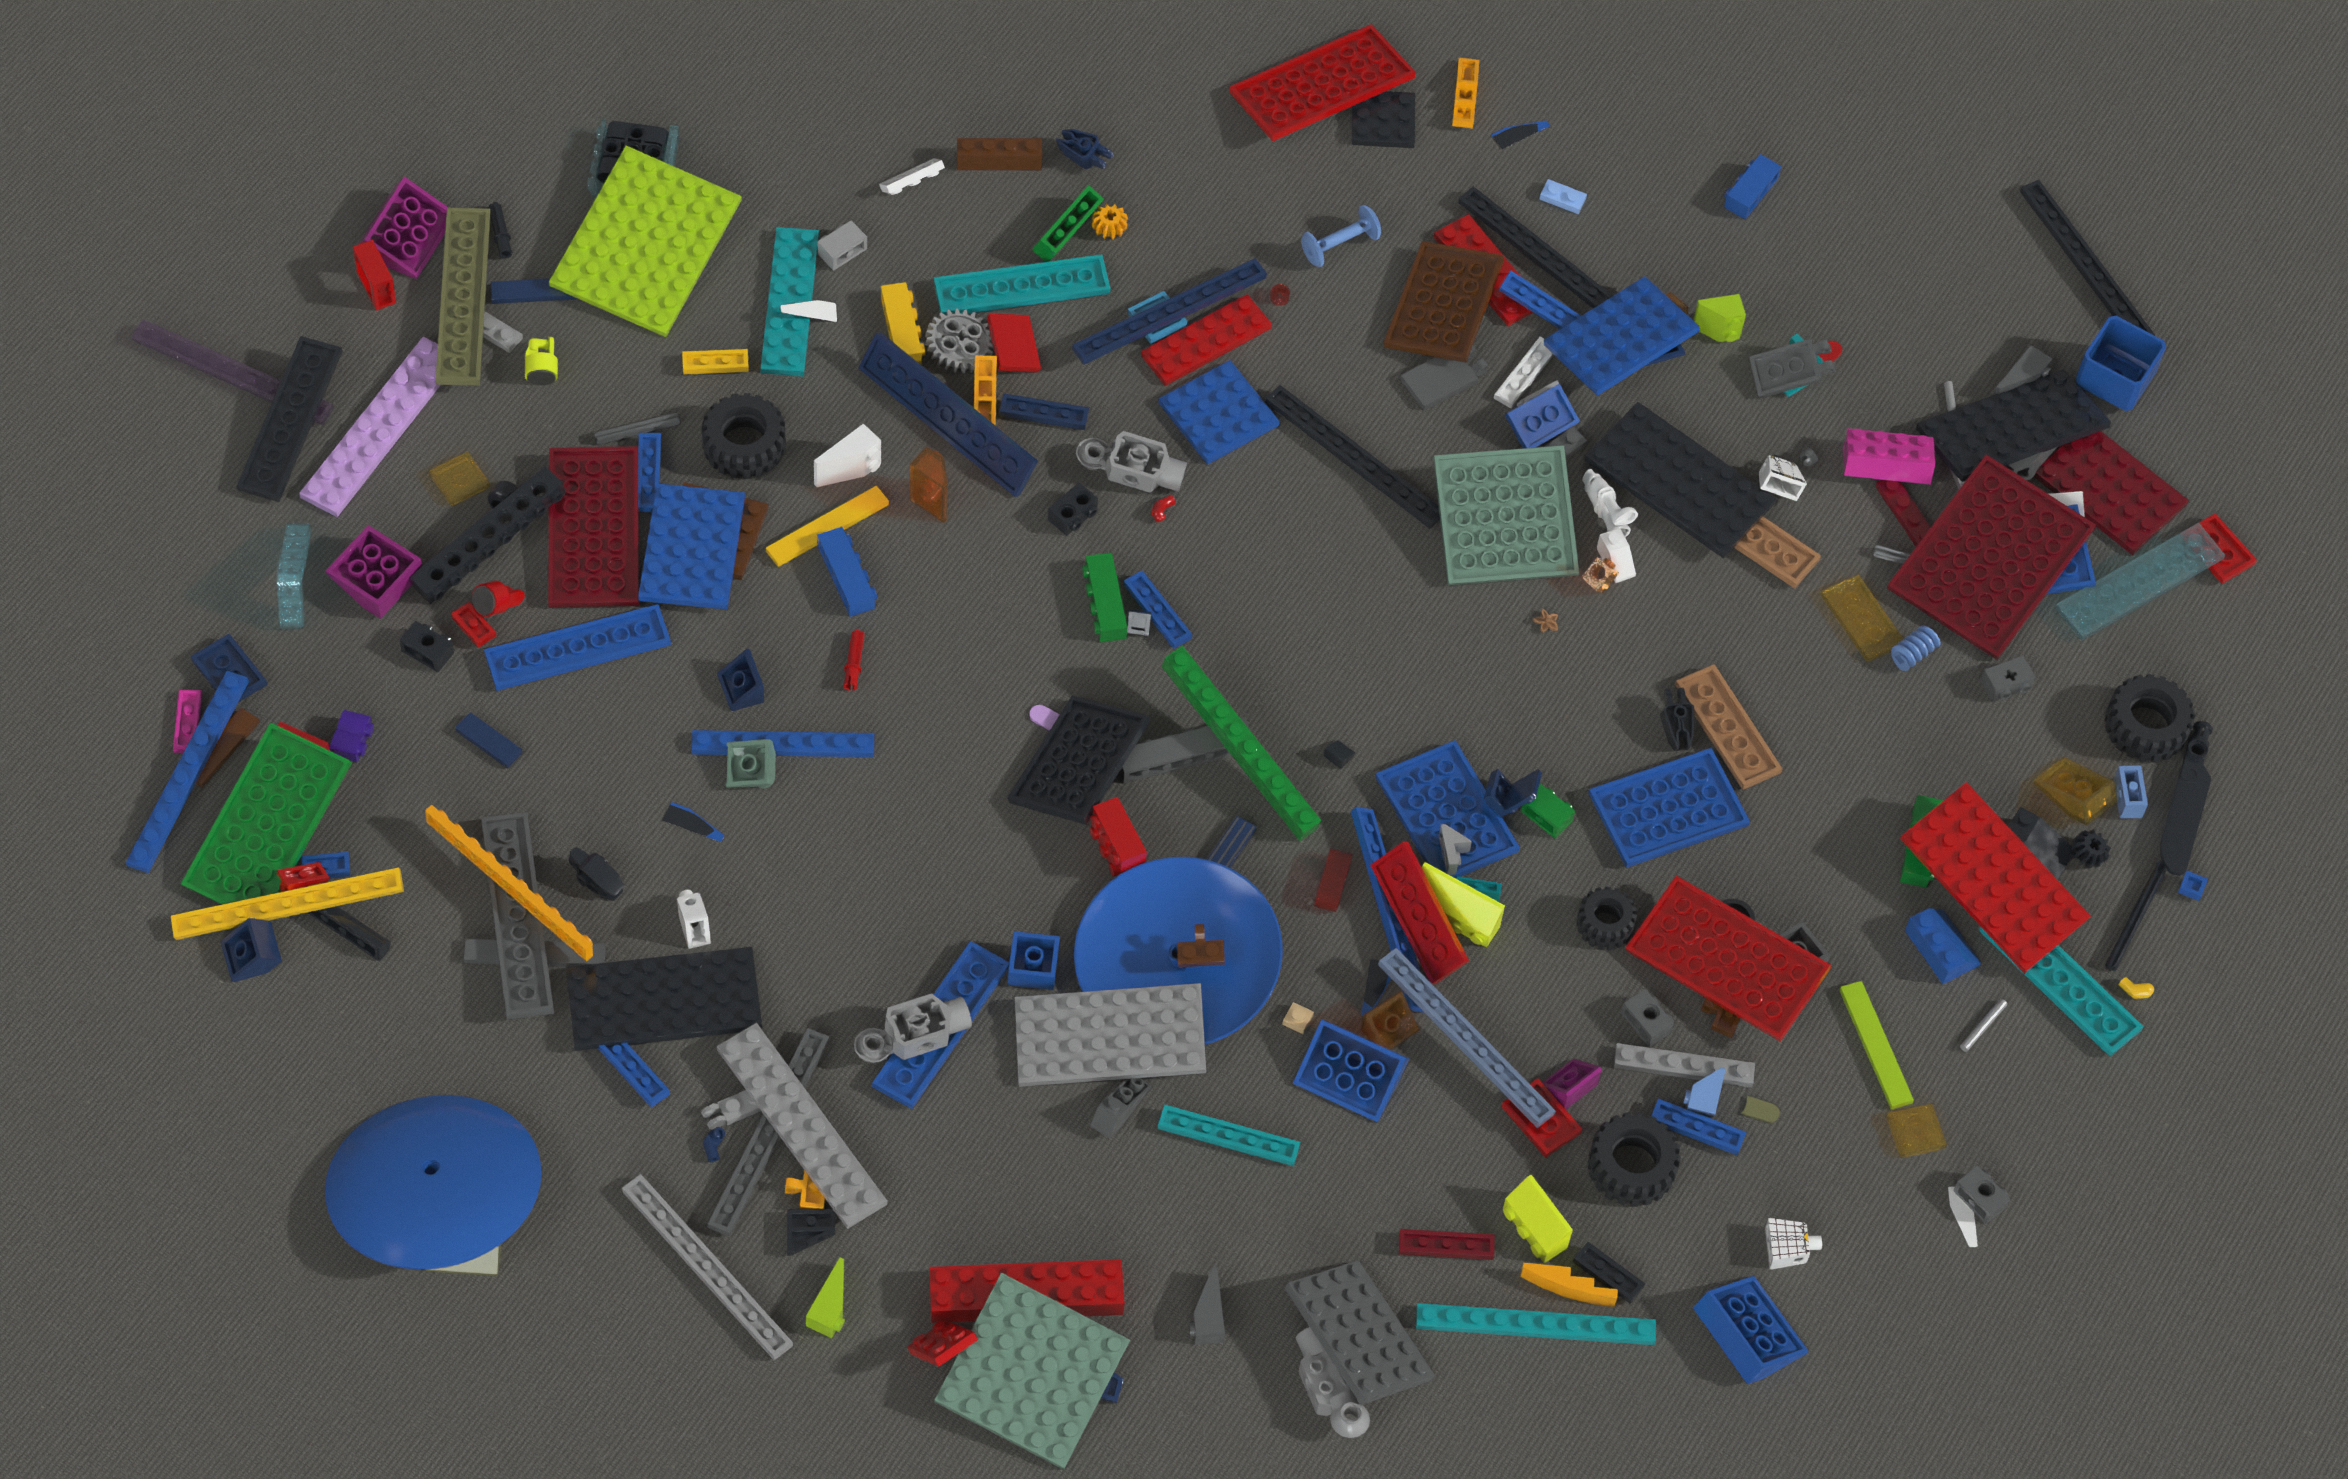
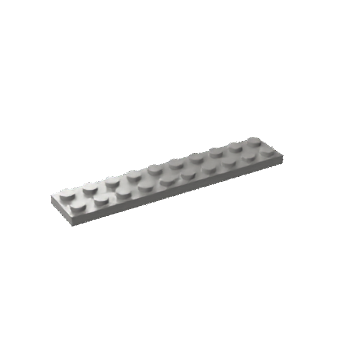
(802, 1125)

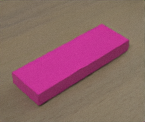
(187, 718)

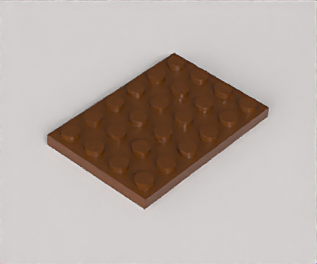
(1444, 301)

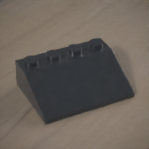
(2042, 841)

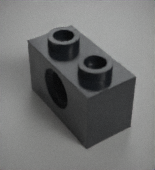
(432, 656)

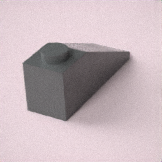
(2029, 368)
(1208, 1316)

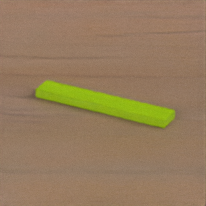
(1876, 1045)

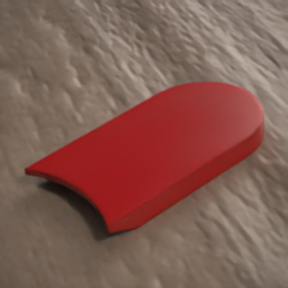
(1836, 352)

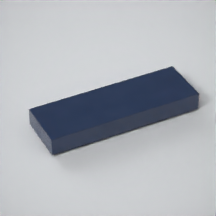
(488, 740)

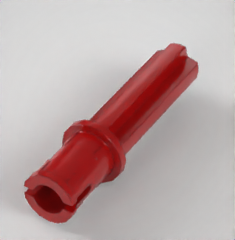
(853, 668)

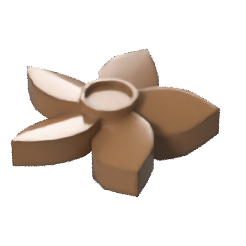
(1547, 621)

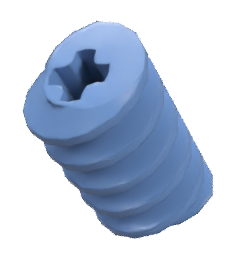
(1914, 647)

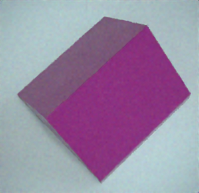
(1573, 1081)

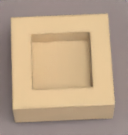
(1298, 1018)

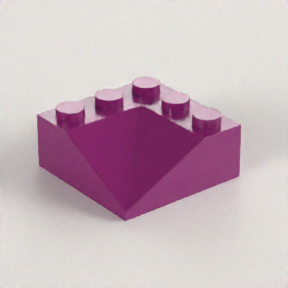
(374, 571)

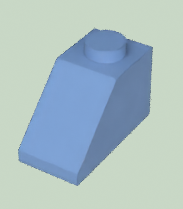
(1705, 1094)

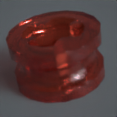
(1279, 288)

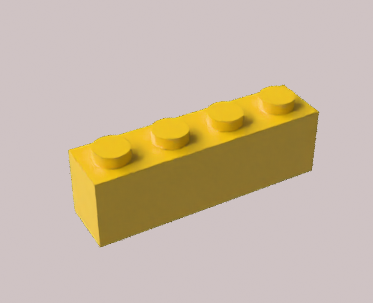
(901, 319)

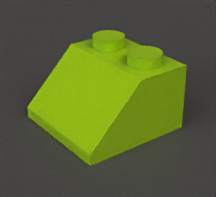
(1720, 317)

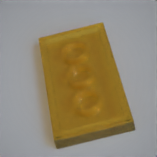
(1862, 617)

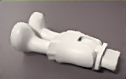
(1604, 503)

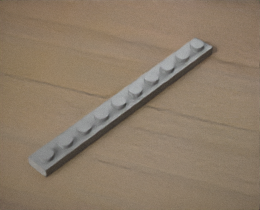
(707, 1267)

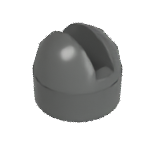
(1808, 457)

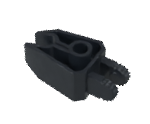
(1678, 719)
(596, 874)

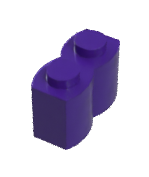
(351, 735)

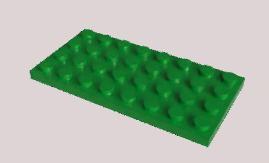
(266, 818)

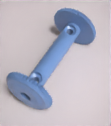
(1369, 223)

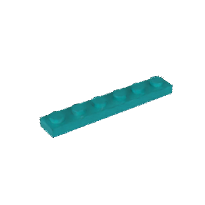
(1229, 1135)

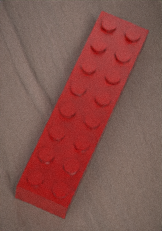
(1083, 1286)

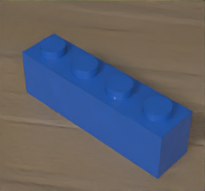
(846, 571)

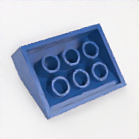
(1350, 1070)
(1749, 1329)

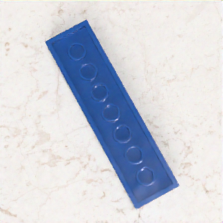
(577, 647)
(974, 979)

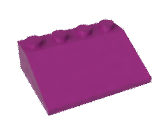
(408, 228)

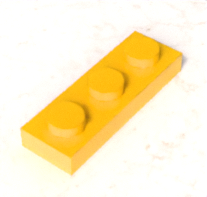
(715, 361)

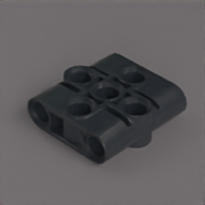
(644, 138)

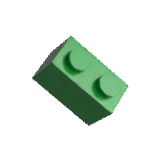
(1549, 812)

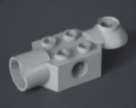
(1133, 462)
(914, 1028)
(1328, 1388)

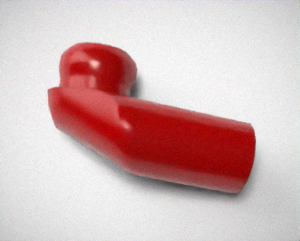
(1160, 506)

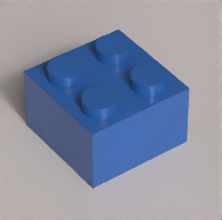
(1033, 960)

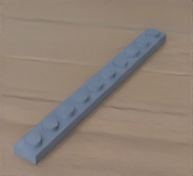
(1466, 1037)

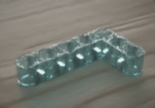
(291, 574)

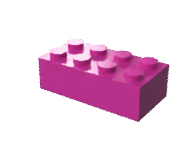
(1888, 456)

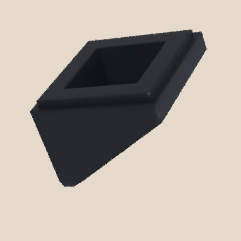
(1338, 754)

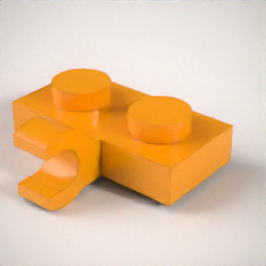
(810, 1195)

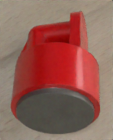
(495, 598)

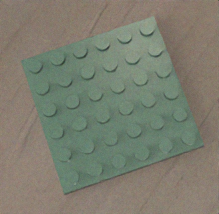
(1505, 515)
(1032, 1371)

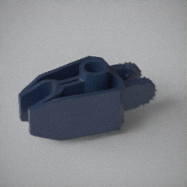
(1083, 148)

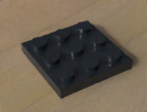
(1385, 120)

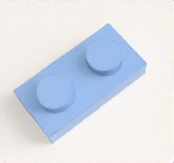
(1563, 196)

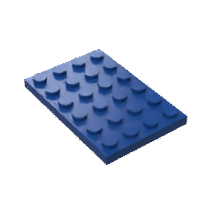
(1621, 335)
(692, 546)
(1445, 790)
(1668, 807)

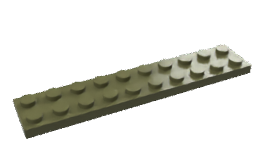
(463, 296)

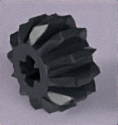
(2090, 848)

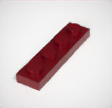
(1904, 509)
(1446, 1244)

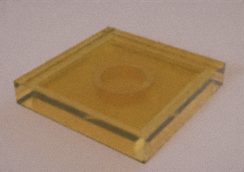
(459, 478)

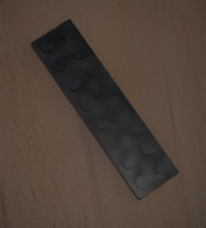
(289, 419)

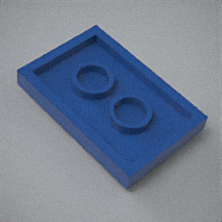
(1542, 417)

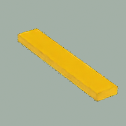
(842, 516)

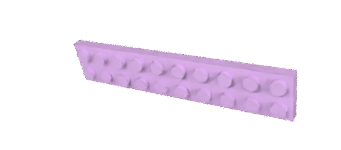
(375, 431)

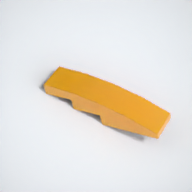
(1465, 93)
(985, 386)
(1558, 1280)

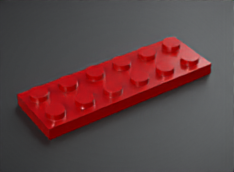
(1468, 235)
(1206, 340)
(1419, 913)

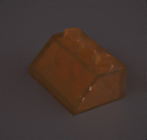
(929, 483)

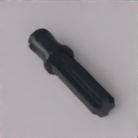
(501, 236)

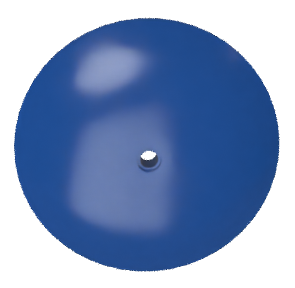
(1144, 912)
(433, 1182)

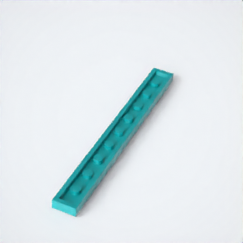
(1535, 1324)

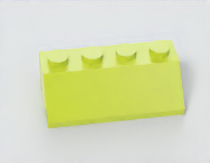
(1466, 908)

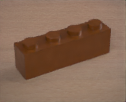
(999, 154)

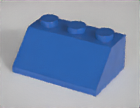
(1941, 944)

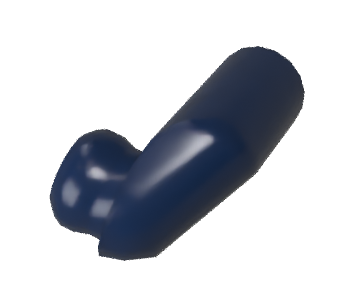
(711, 1143)

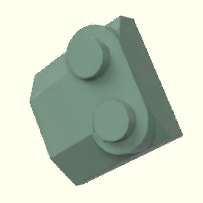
(751, 764)

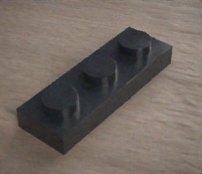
(1609, 1272)

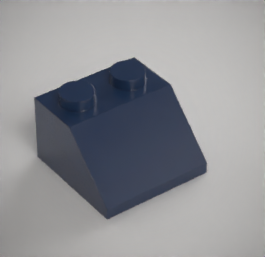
(251, 950)

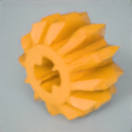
(1109, 221)

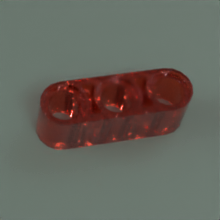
(1333, 880)

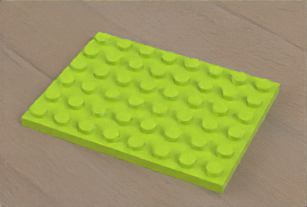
(645, 241)

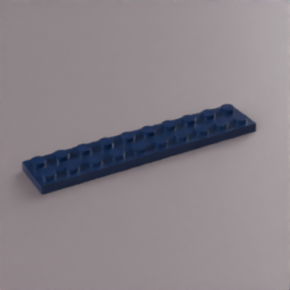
(948, 414)

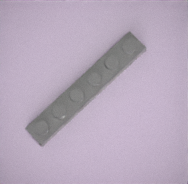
(1682, 1064)

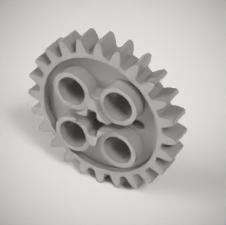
(958, 340)

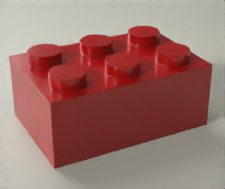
(1116, 837)

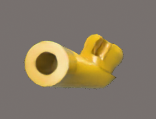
(2136, 991)

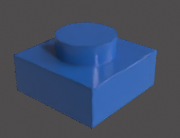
(2192, 885)

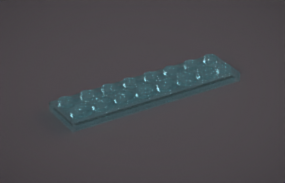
(2140, 581)

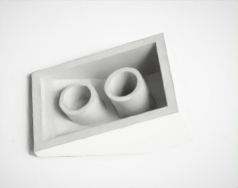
(849, 458)

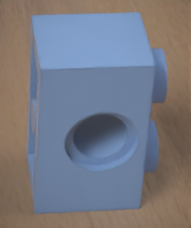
(2130, 792)

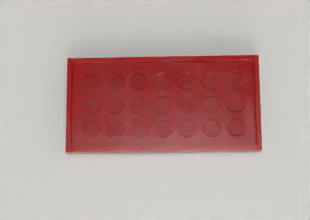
(1322, 82)
(1995, 877)
(1728, 958)

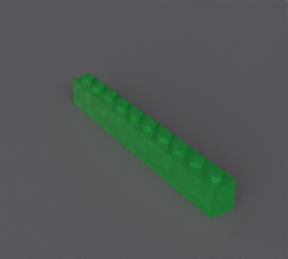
(1241, 743)

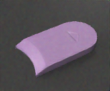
(1043, 716)

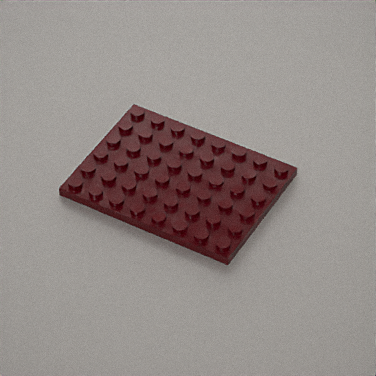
(1991, 557)

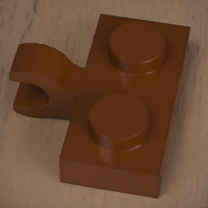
(1201, 951)
(1724, 1021)

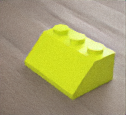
(1537, 1219)

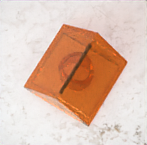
(1389, 1022)

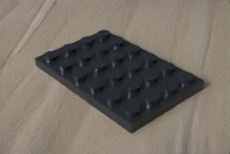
(1078, 759)

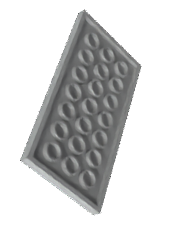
(1110, 1035)

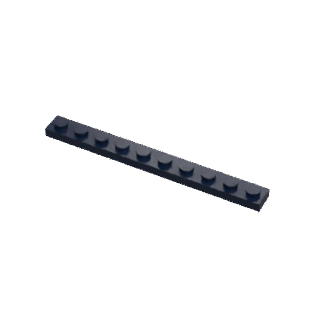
(1169, 311)

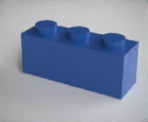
(1752, 186)

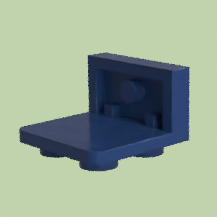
(1508, 797)

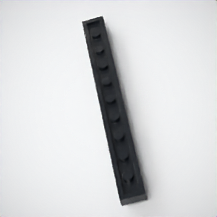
(1534, 248)
(2081, 254)
(1354, 456)

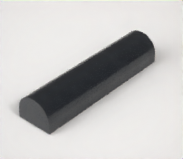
(353, 931)

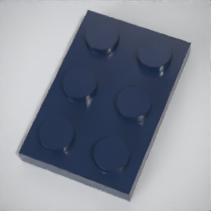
(228, 656)

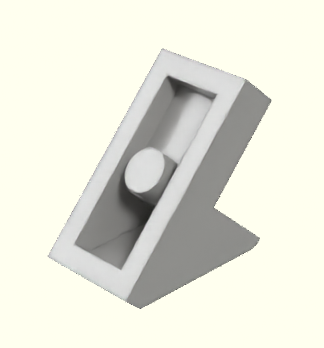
(1452, 845)

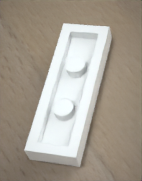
(912, 176)

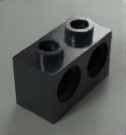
(1069, 506)

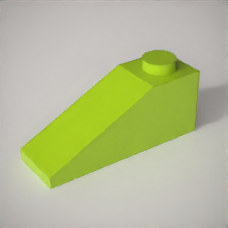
(827, 1310)

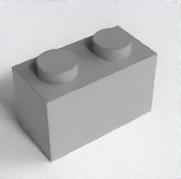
(842, 245)

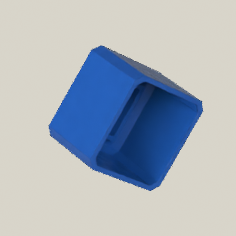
(2120, 363)

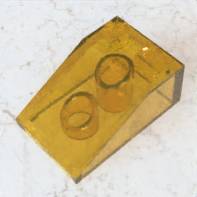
(2077, 790)

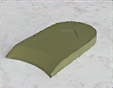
(1761, 1110)

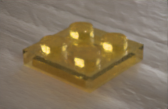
(1916, 1130)

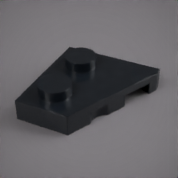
(808, 1228)

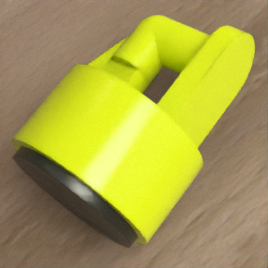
(541, 367)

